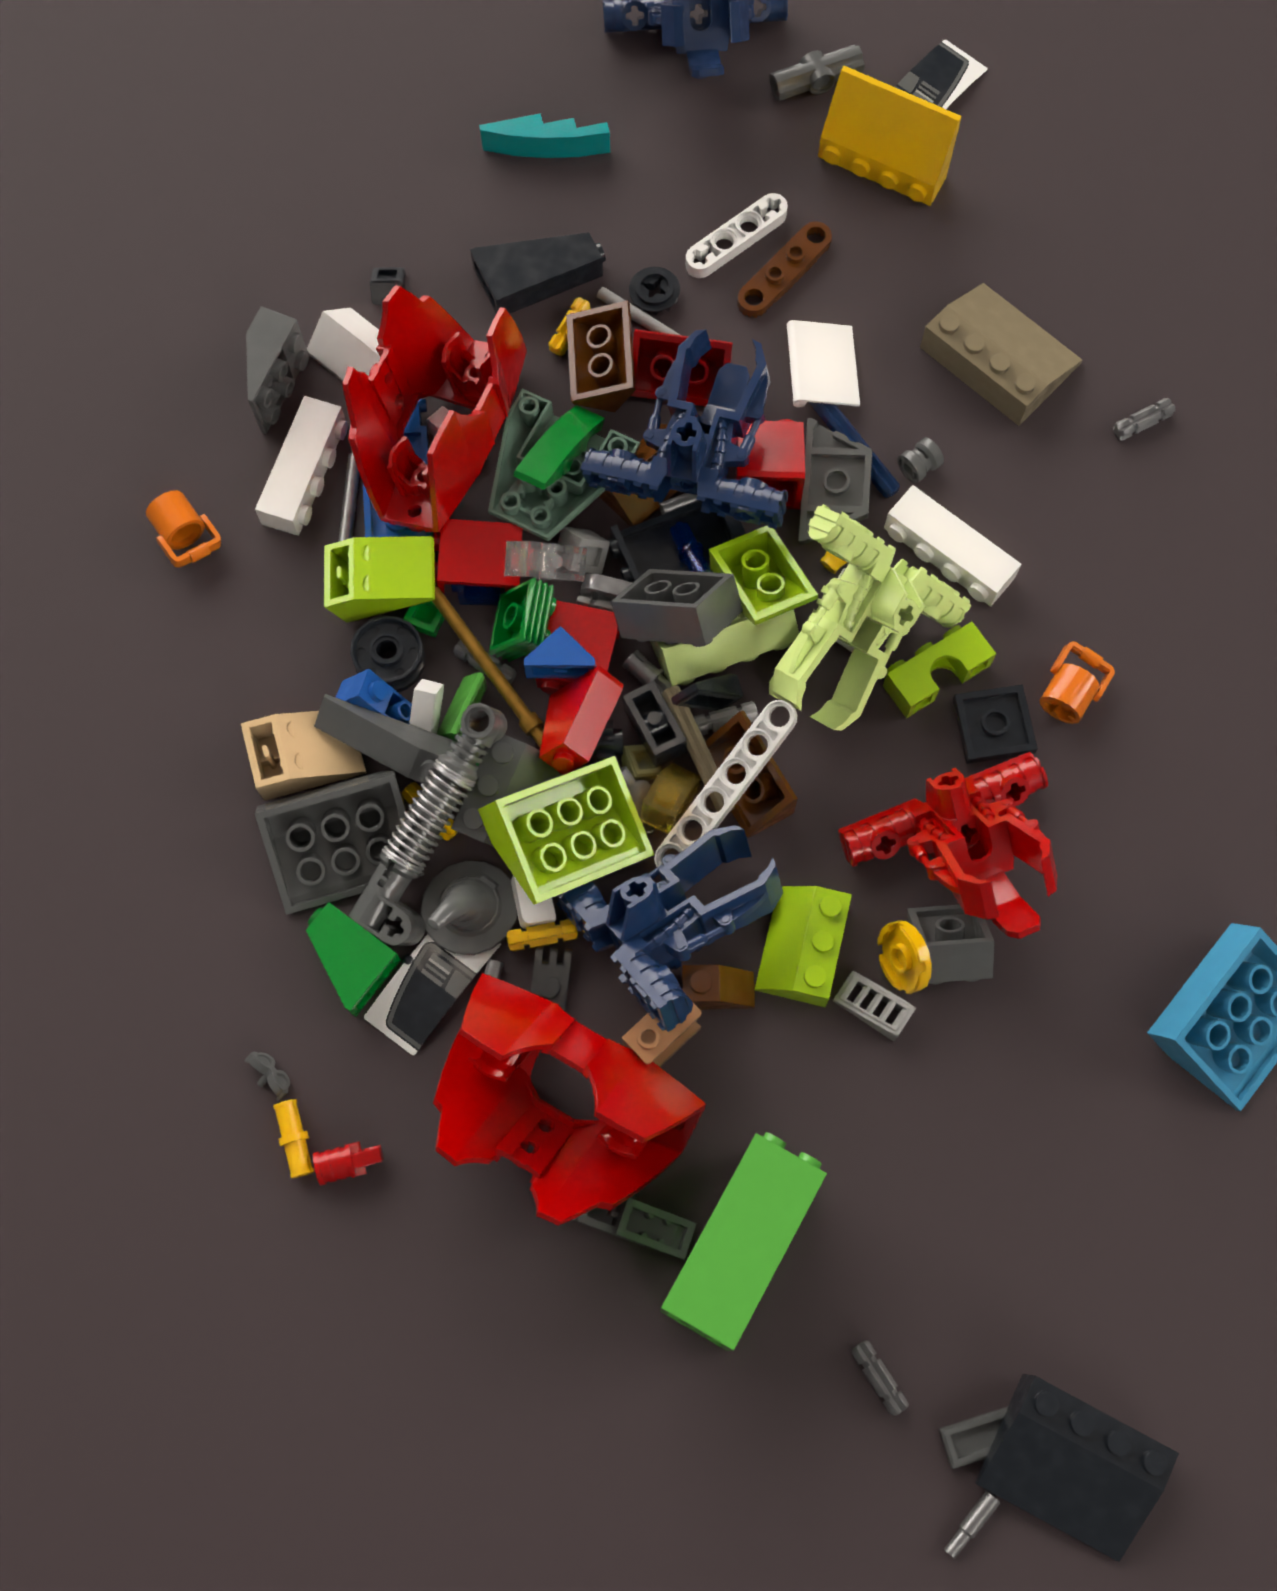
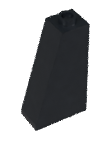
(536, 269)

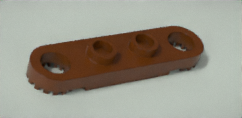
(784, 269)

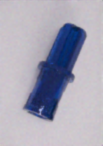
(689, 549)

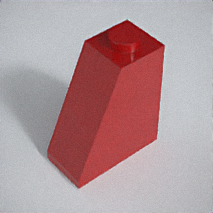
(578, 719)

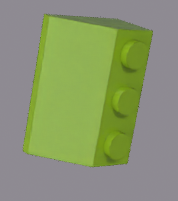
(803, 944)

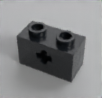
(654, 724)

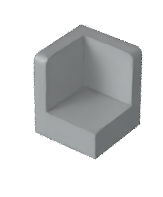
(596, 546)

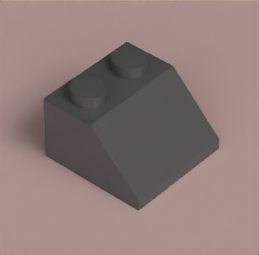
(957, 943)

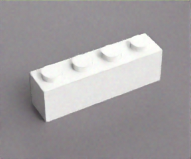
(302, 466)
(951, 546)

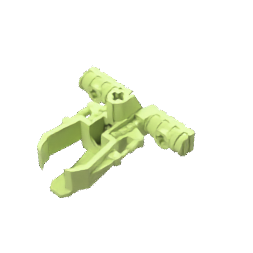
(862, 613)

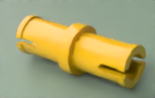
(293, 1138)

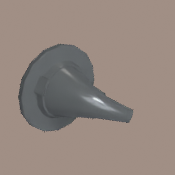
(469, 908)

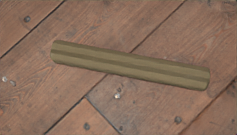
(695, 743)

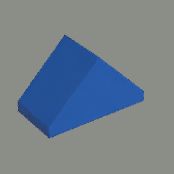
(558, 658)

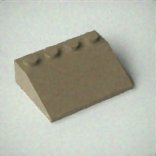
(998, 352)

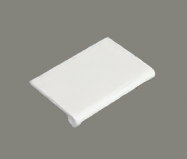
(822, 363)

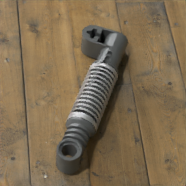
(405, 854)

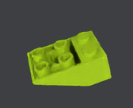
(378, 575)

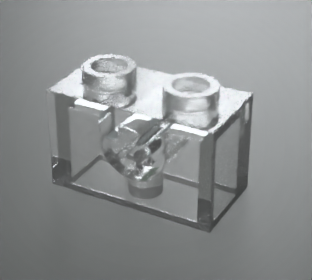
(545, 561)

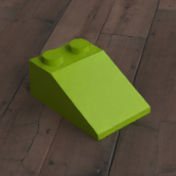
(764, 574)

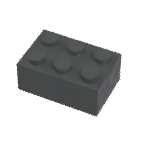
(677, 606)

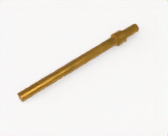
(529, 722)

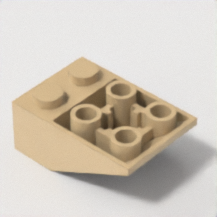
(296, 756)

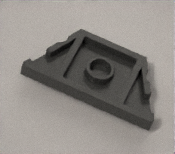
(834, 476)

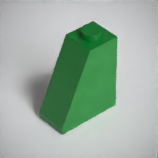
(350, 956)

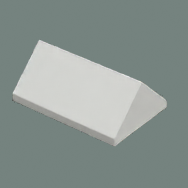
(344, 340)

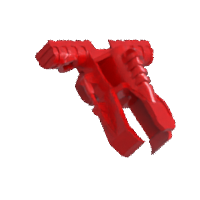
(973, 839)

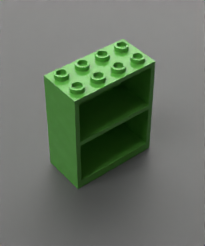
(744, 1241)

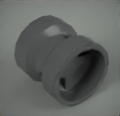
(920, 460)

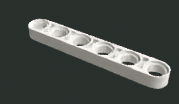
(721, 784)

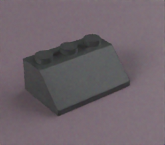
(504, 771)

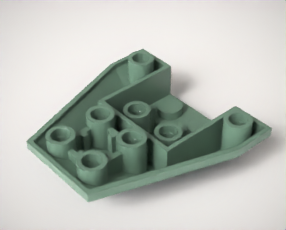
(525, 505)

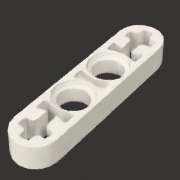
(732, 231)

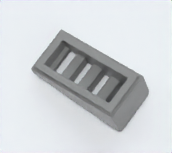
(880, 993)

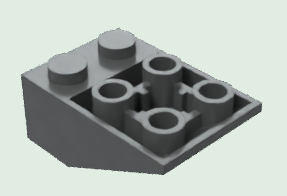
(273, 363)

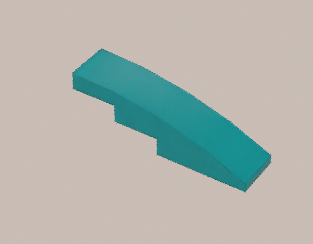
(533, 138)

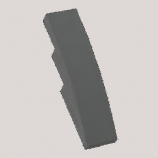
(643, 1226)

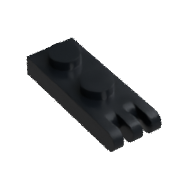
(552, 977)

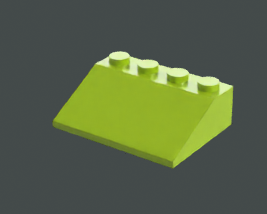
(567, 830)

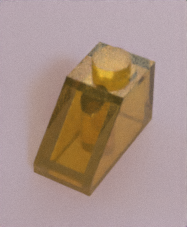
(669, 797)

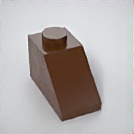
(718, 987)

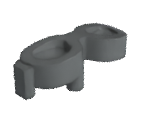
(277, 1079)

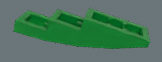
(558, 447)

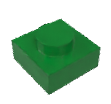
(425, 618)

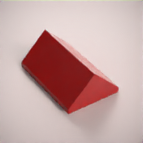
(656, 353)

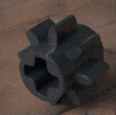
(609, 743)

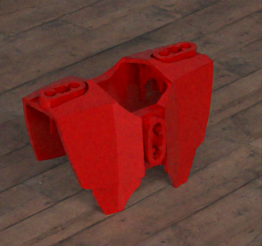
(421, 357)
(575, 1163)

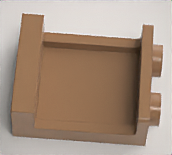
(656, 1045)

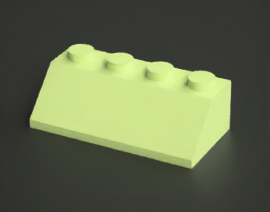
(732, 645)

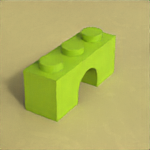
(961, 651)

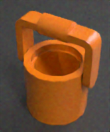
(180, 527)
(1073, 686)

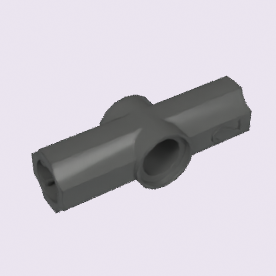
(815, 72)

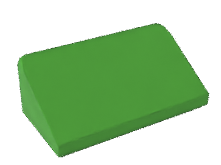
(469, 692)

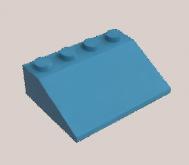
(1226, 1016)

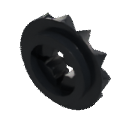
(649, 279)

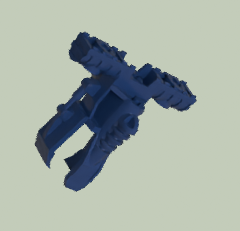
(696, 38)
(699, 449)
(660, 927)

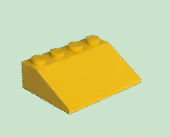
(888, 136)

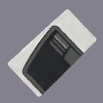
(942, 75)
(423, 993)

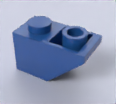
(375, 694)

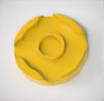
(904, 957)

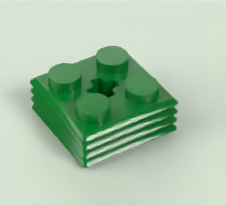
(522, 619)

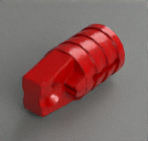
(345, 1162)

